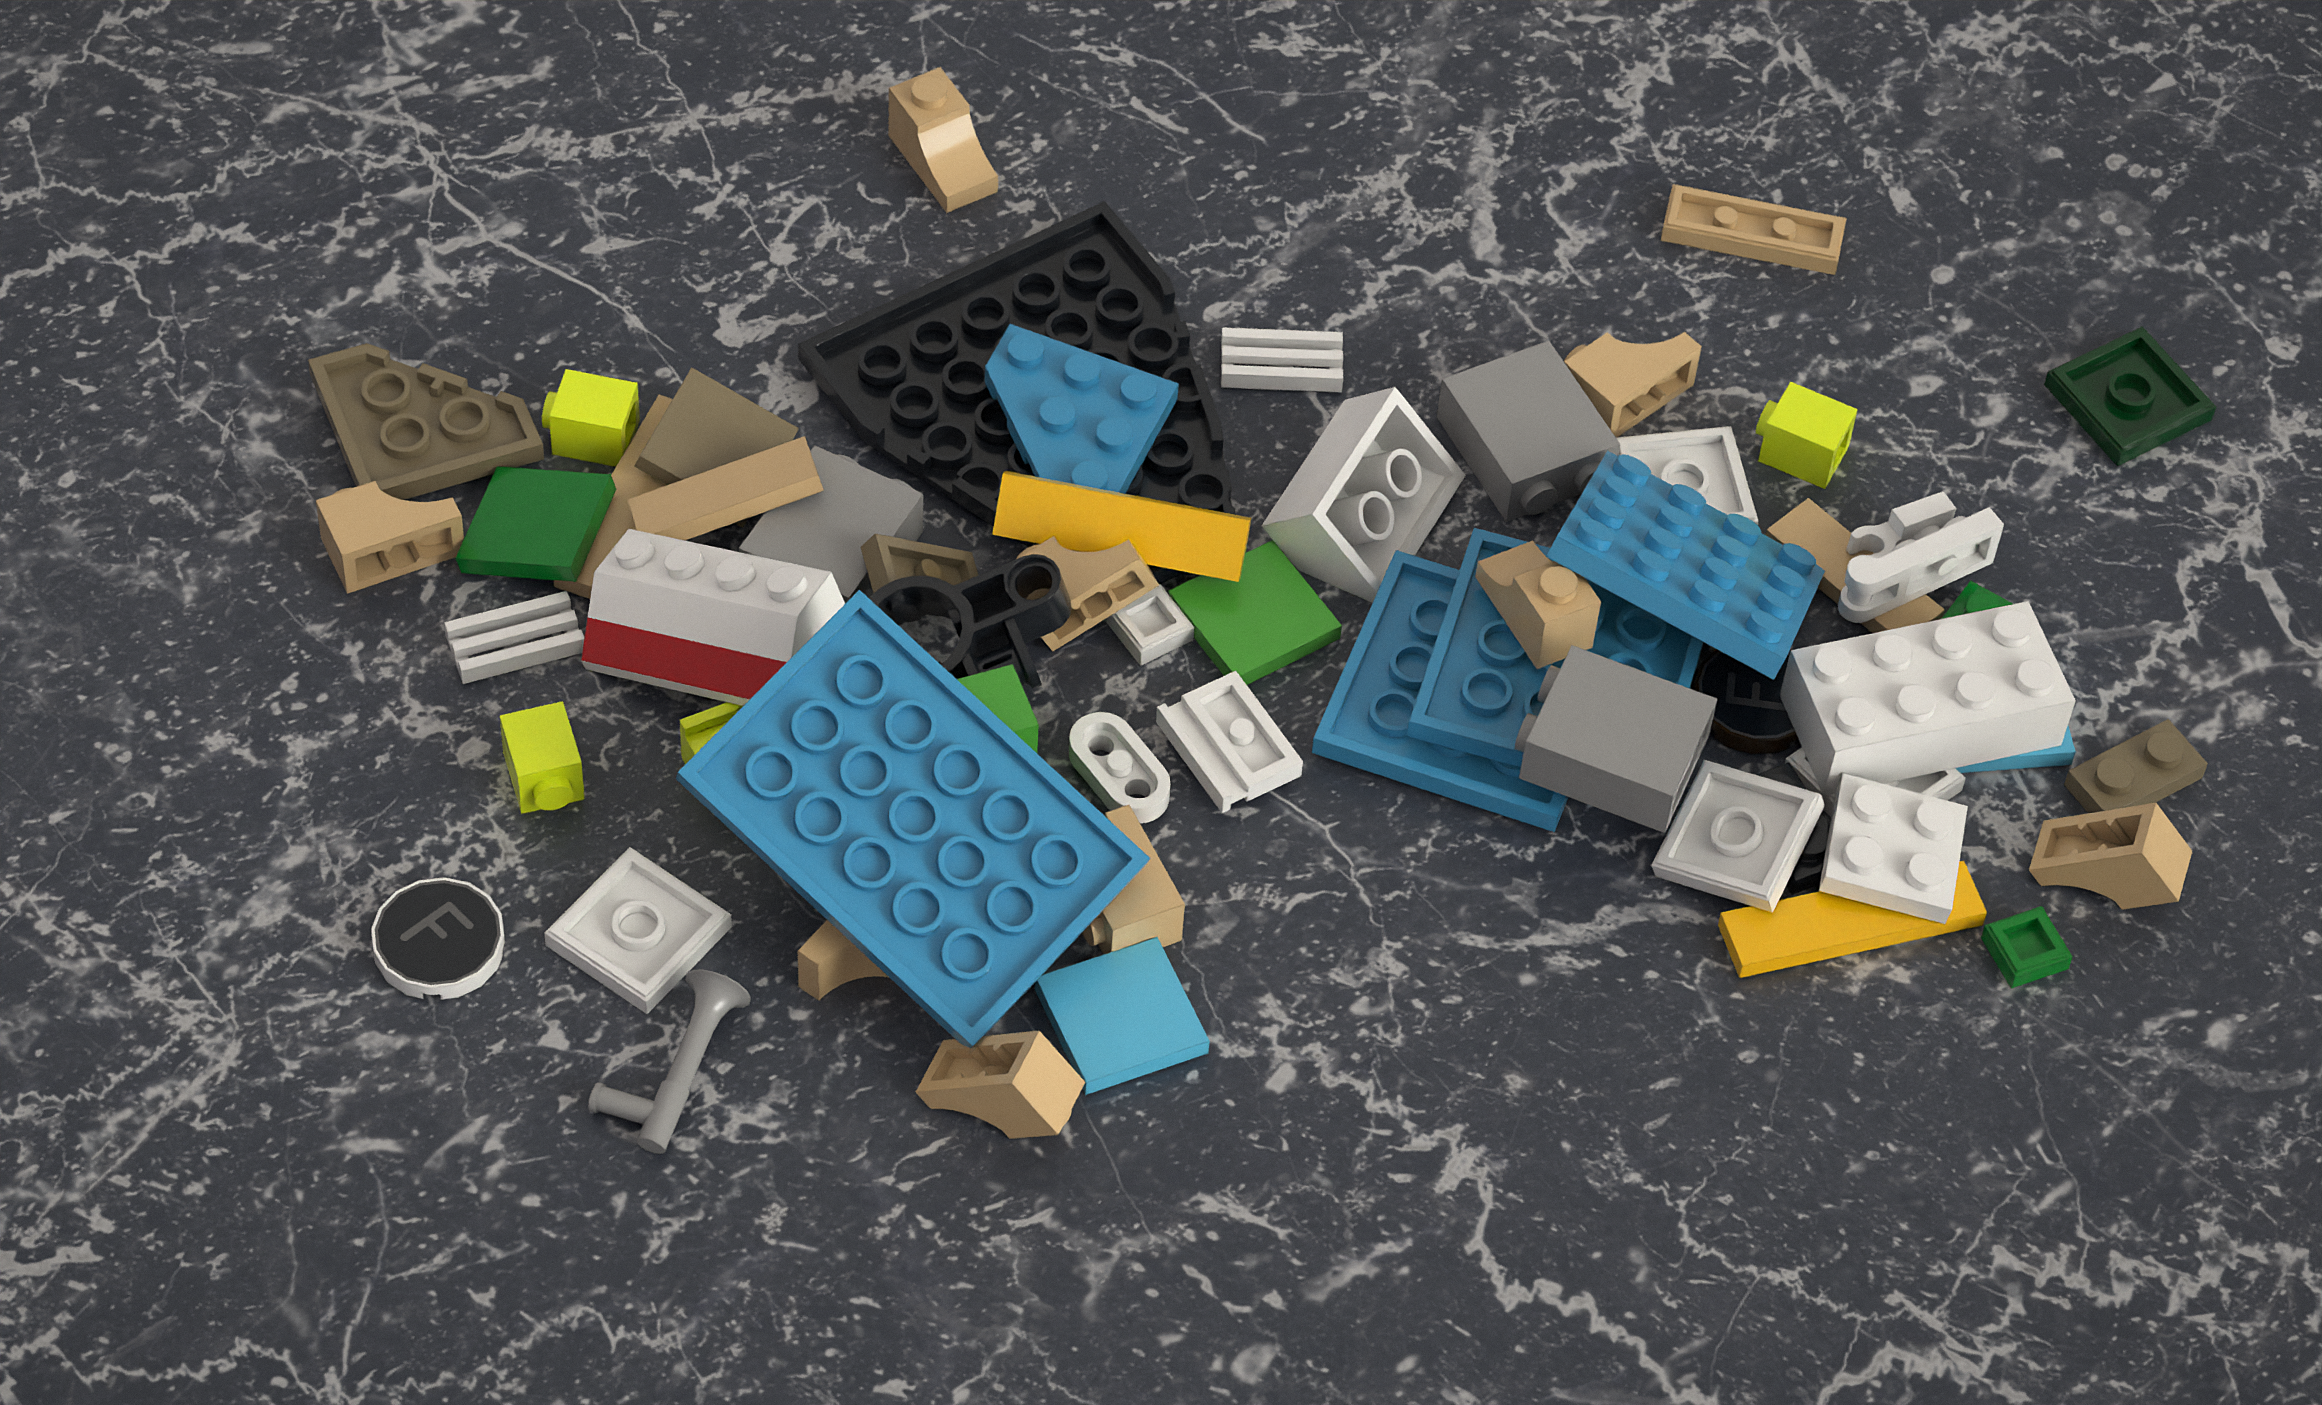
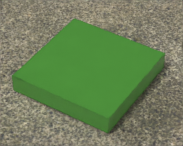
(1259, 620)

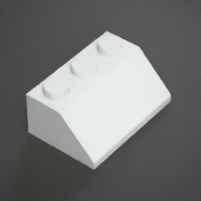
(1364, 493)

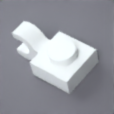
(1905, 522)

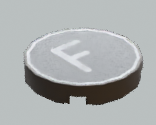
(1748, 705)

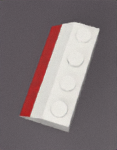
(701, 616)

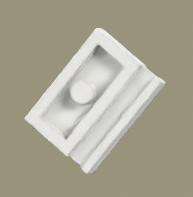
(1229, 741)

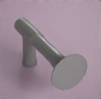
(713, 999)

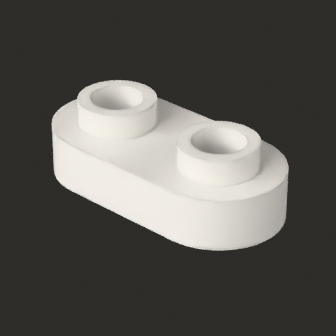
(1123, 772)

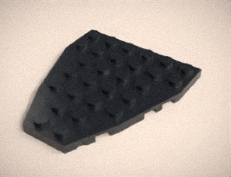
(916, 365)

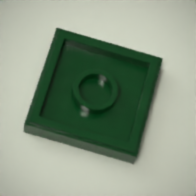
(2129, 396)

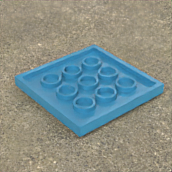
(1689, 562)
(1486, 684)
(1378, 692)

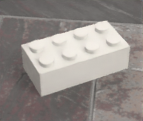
(1927, 697)

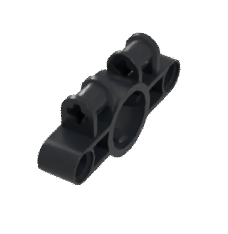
(987, 613)

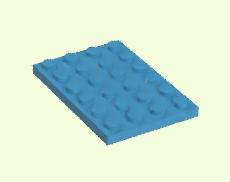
(913, 819)

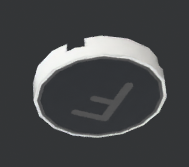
(438, 938)

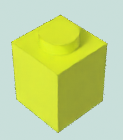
(592, 417)
(1805, 434)
(542, 757)

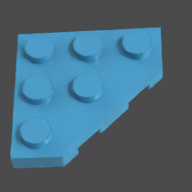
(1077, 411)

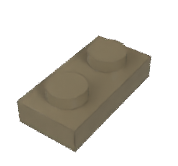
(896, 558)
(2137, 770)

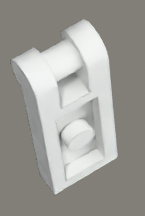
(1919, 566)

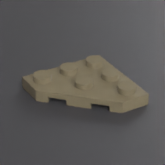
(418, 425)

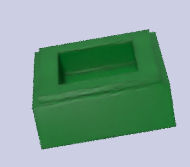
(2026, 947)

